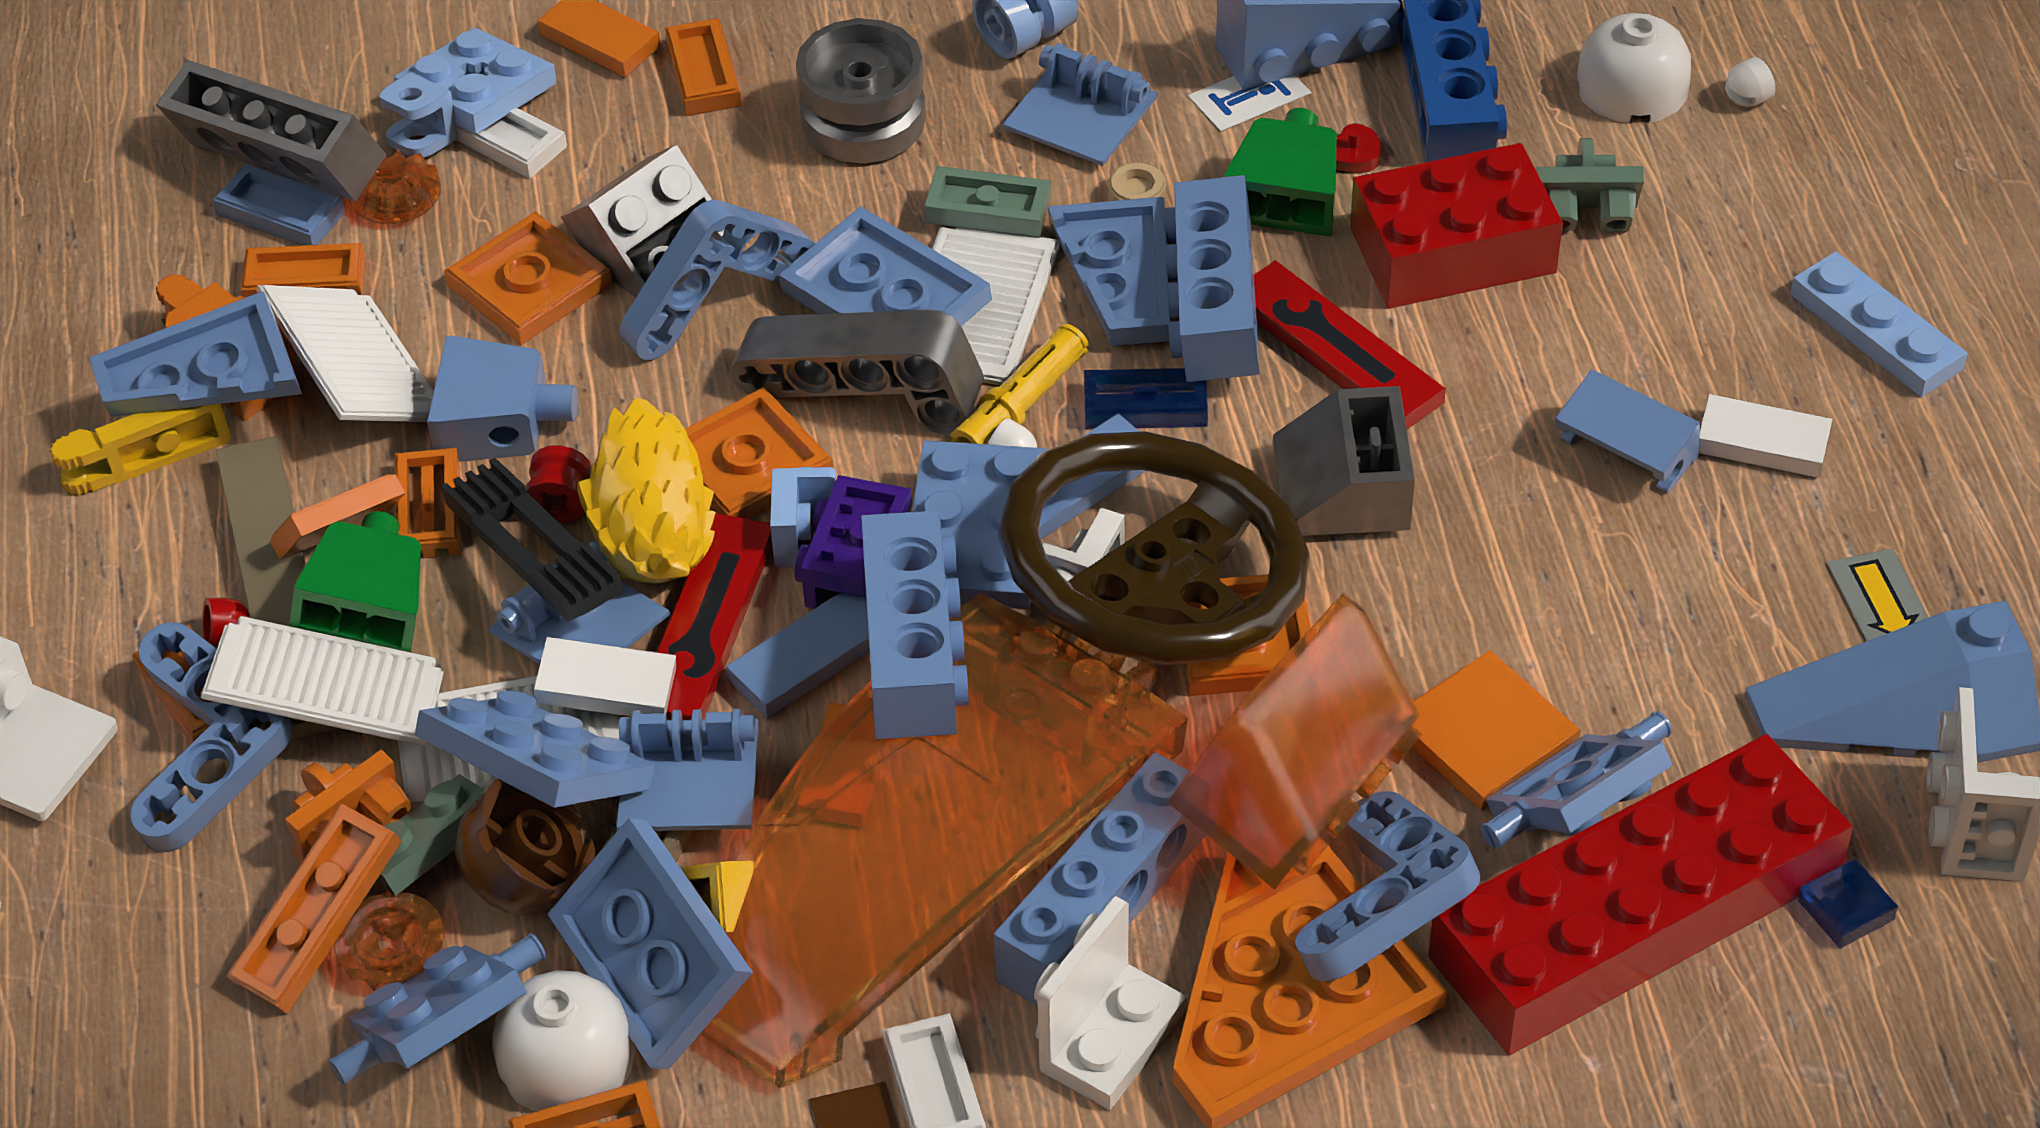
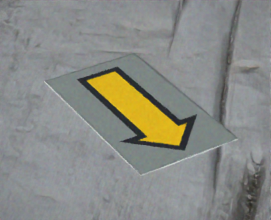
(1877, 592)

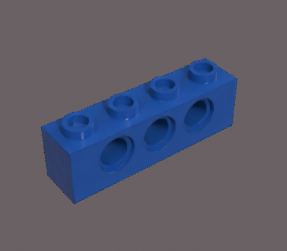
(1450, 77)

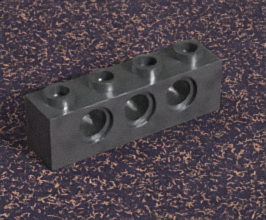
(272, 129)

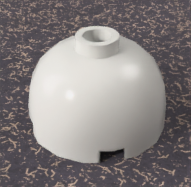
(1634, 68)
(562, 1041)

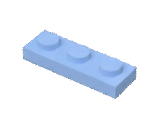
(1878, 324)

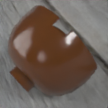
(520, 849)

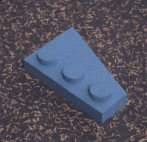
(1120, 264)

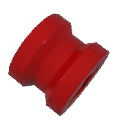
(555, 481)

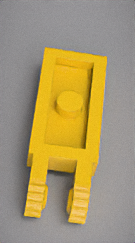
(136, 446)

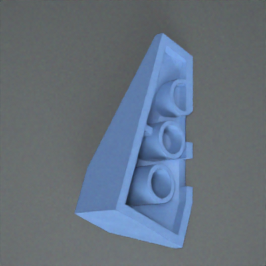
(1900, 683)

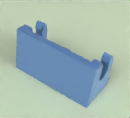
(1631, 427)

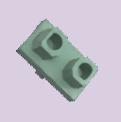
(1593, 183)

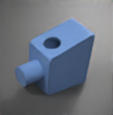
(494, 400)

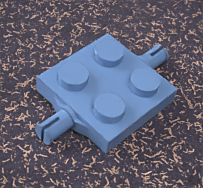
(1580, 782)
(435, 1006)

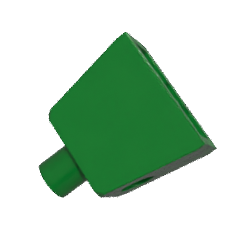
(1289, 173)
(361, 584)

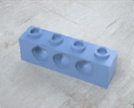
(1214, 279)
(910, 625)
(1121, 854)

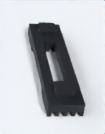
(581, 575)

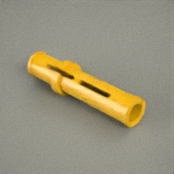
(1024, 386)

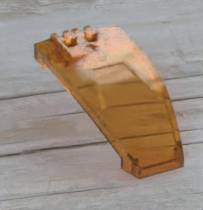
(906, 841)

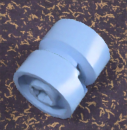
(1019, 24)

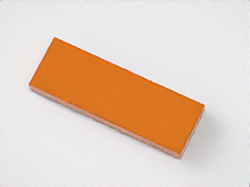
(314, 908)

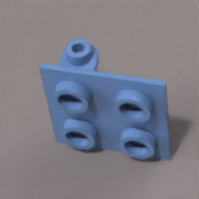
(1081, 105)
(619, 622)
(699, 773)

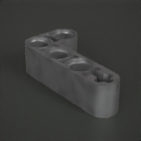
(865, 354)

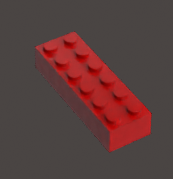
(1637, 893)

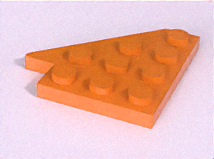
(1257, 1013)

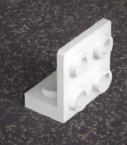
(42, 739)
(1982, 819)
(1100, 1013)

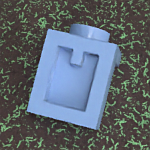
(793, 506)

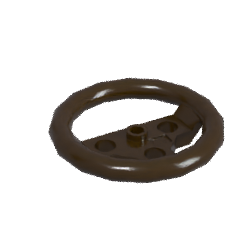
(1155, 570)

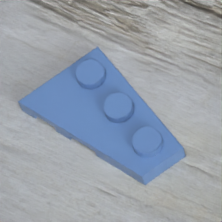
(199, 362)

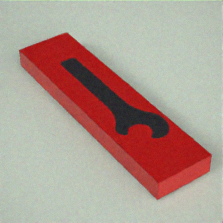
(1338, 342)
(713, 610)

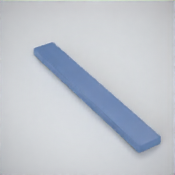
(838, 629)

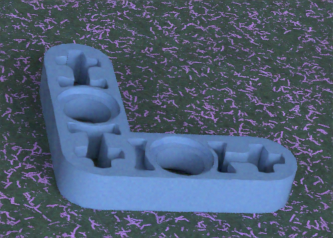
(662, 314)
(224, 724)
(1424, 877)

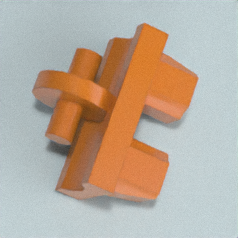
(366, 789)

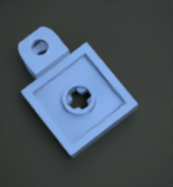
(462, 85)

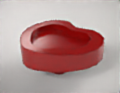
(1357, 149)

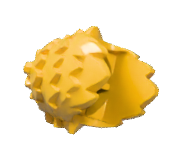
(648, 496)

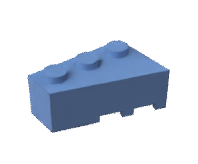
(1290, 37)

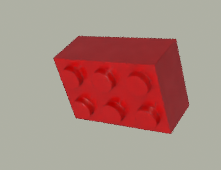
(1455, 225)

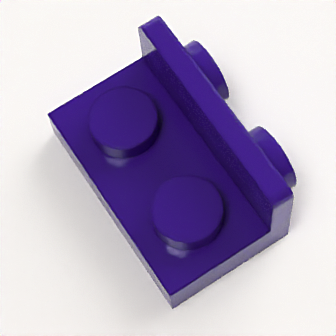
(836, 551)

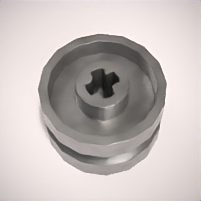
(861, 90)

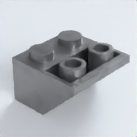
(638, 217)
(1348, 464)

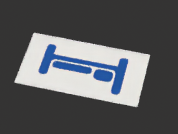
(1230, 105)

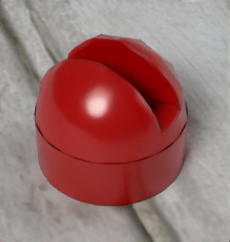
(217, 614)

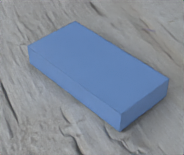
(279, 206)

